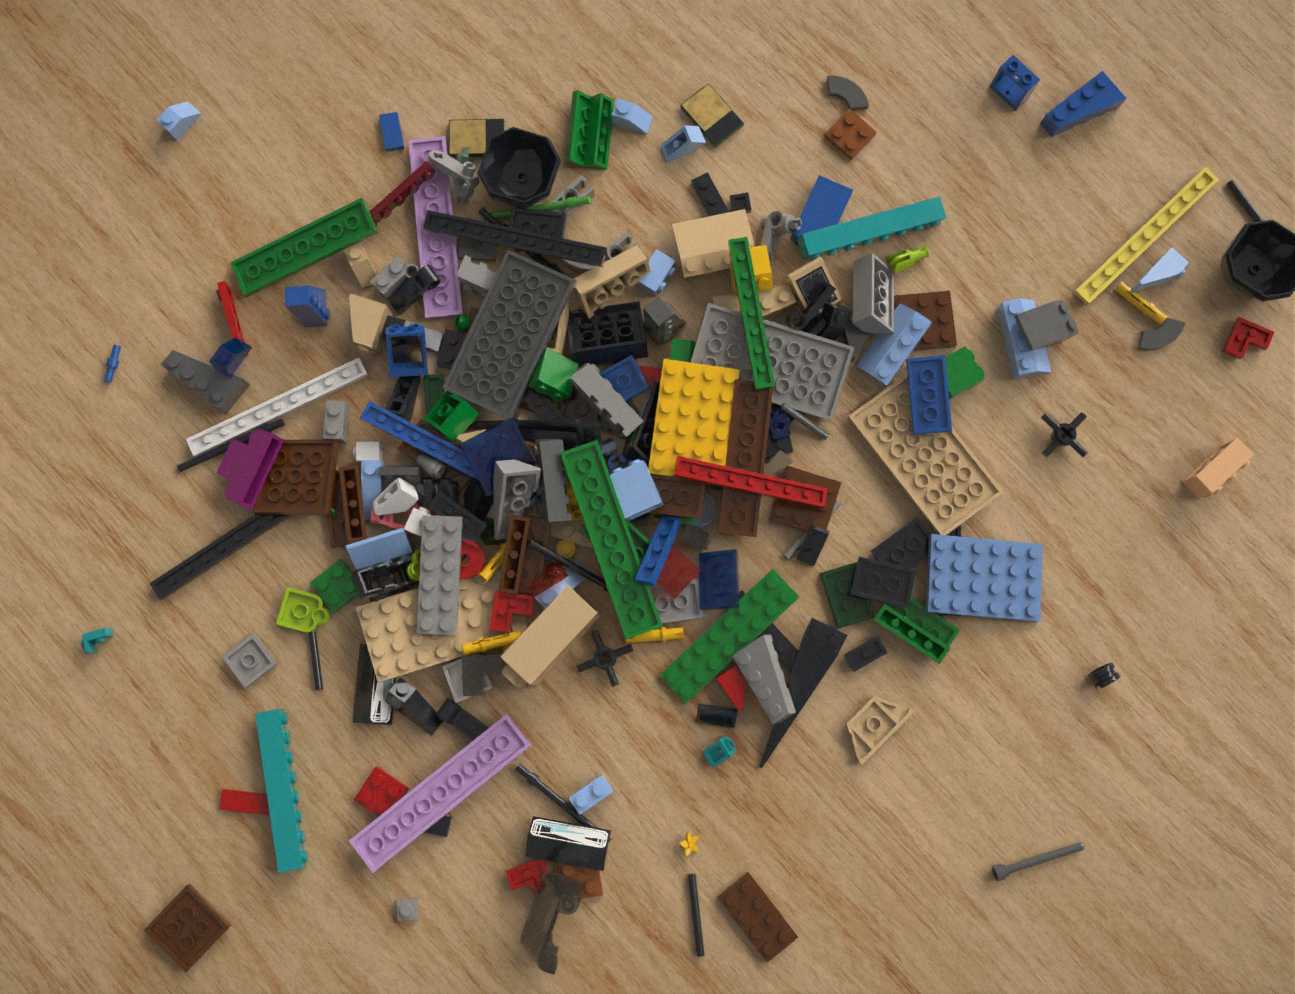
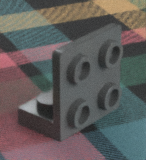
(390, 473)

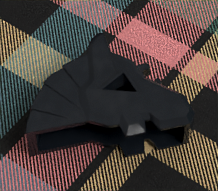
(384, 575)

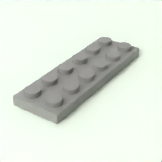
(439, 575)

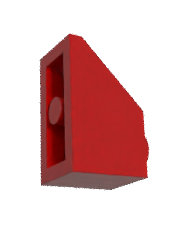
(734, 686)

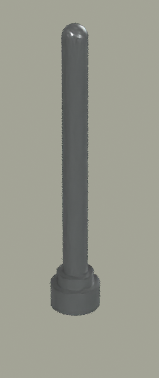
(1001, 871)

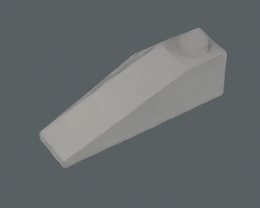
(512, 492)

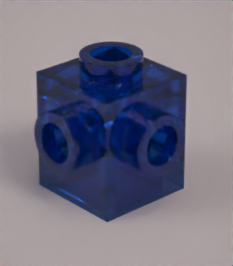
(779, 424)

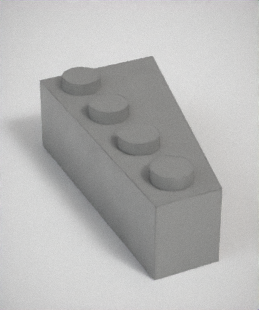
(475, 277)
(605, 400)
(765, 677)

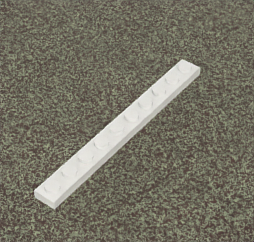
(276, 407)

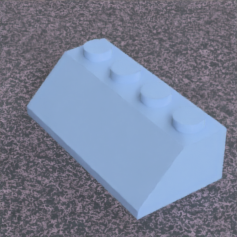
(890, 351)
(1022, 360)

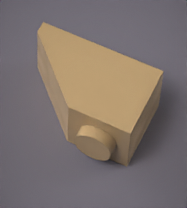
(360, 264)

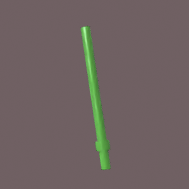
(570, 203)

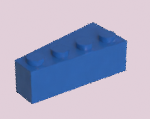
(307, 305)

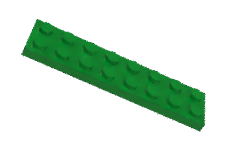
(304, 247)
(729, 635)

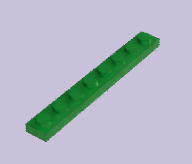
(751, 313)

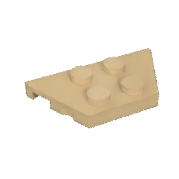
(874, 725)

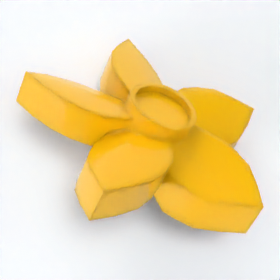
(689, 844)

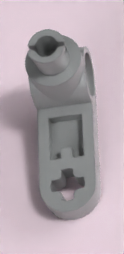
(464, 175)
(773, 230)

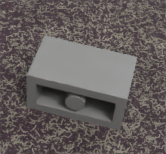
(336, 421)

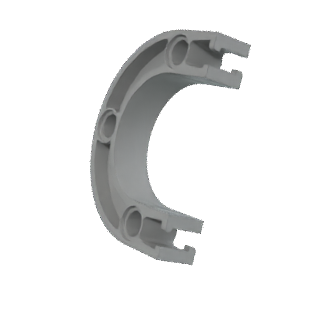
(616, 247)

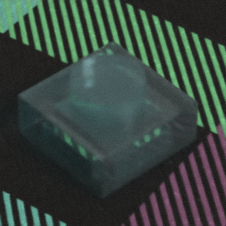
(464, 156)

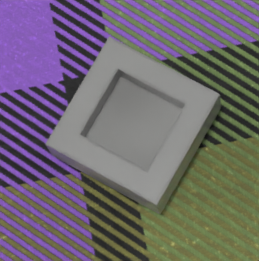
(407, 909)

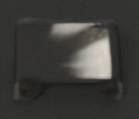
(554, 895)

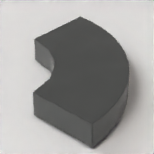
(848, 91)
(1162, 336)

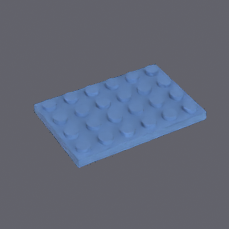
(984, 578)

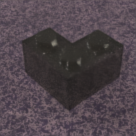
(474, 672)

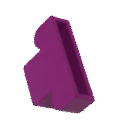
(249, 466)

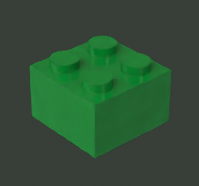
(451, 416)

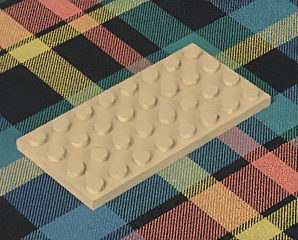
(931, 468)
(392, 628)

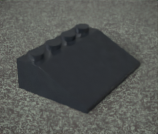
(607, 335)

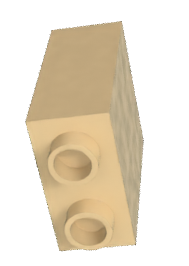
(548, 639)

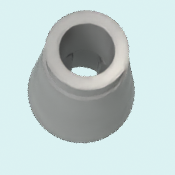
(431, 465)

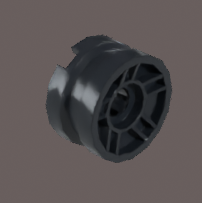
(1104, 675)

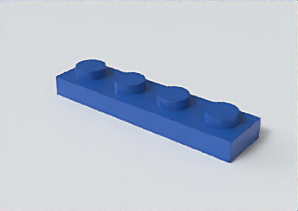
(658, 550)

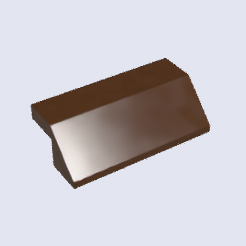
(347, 500)
(519, 562)

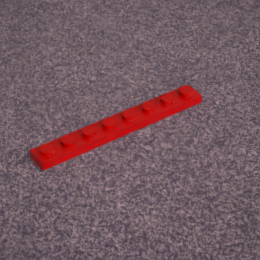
(750, 482)

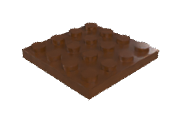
(300, 479)

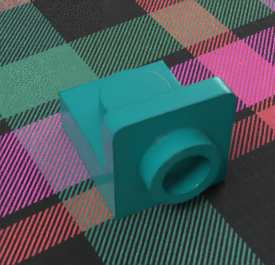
(92, 638)
(719, 751)

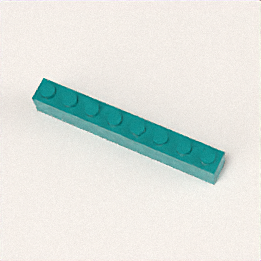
(871, 228)
(281, 791)

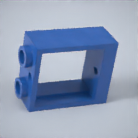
(1018, 88)
(406, 368)

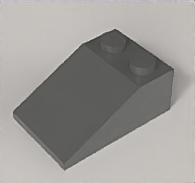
(1046, 325)

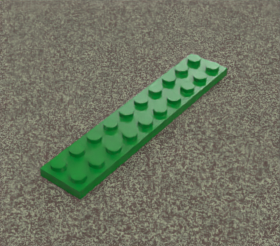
(610, 539)

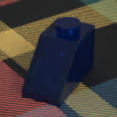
(230, 356)

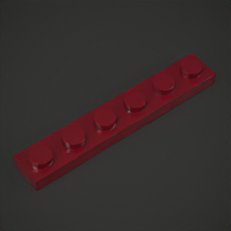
(401, 192)

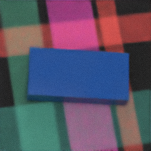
(391, 131)

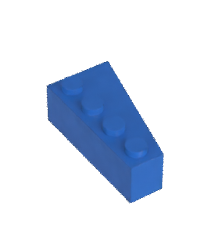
(1087, 102)

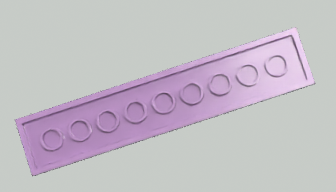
(436, 248)
(439, 793)

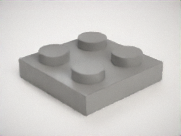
(250, 660)

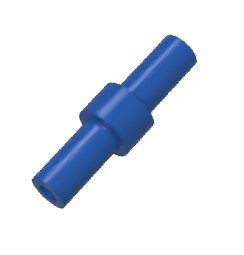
(112, 363)

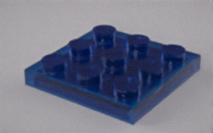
(495, 444)

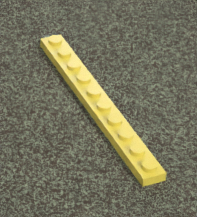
(1146, 236)

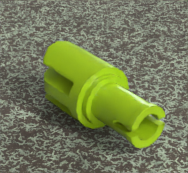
(906, 258)

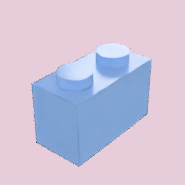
(661, 268)
(591, 794)

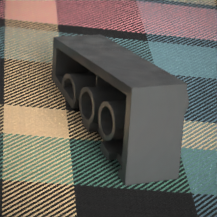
(661, 320)
(206, 380)
(552, 481)

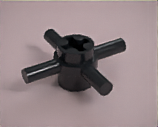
(1068, 429)
(598, 654)

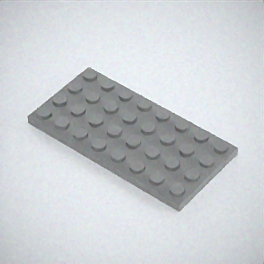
(804, 366)

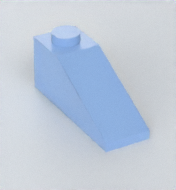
(1163, 271)
(371, 485)
(572, 580)

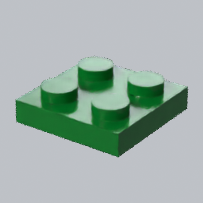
(335, 586)

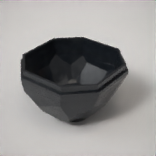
(516, 155)
(1271, 252)

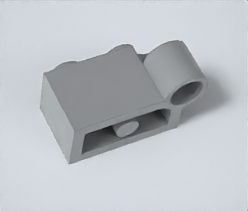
(392, 277)

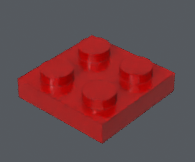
(380, 791)

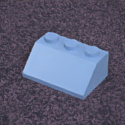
(381, 549)

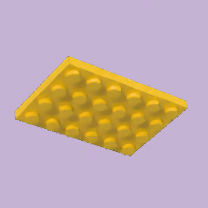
(692, 415)

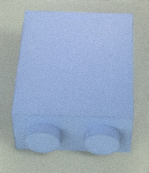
(635, 490)

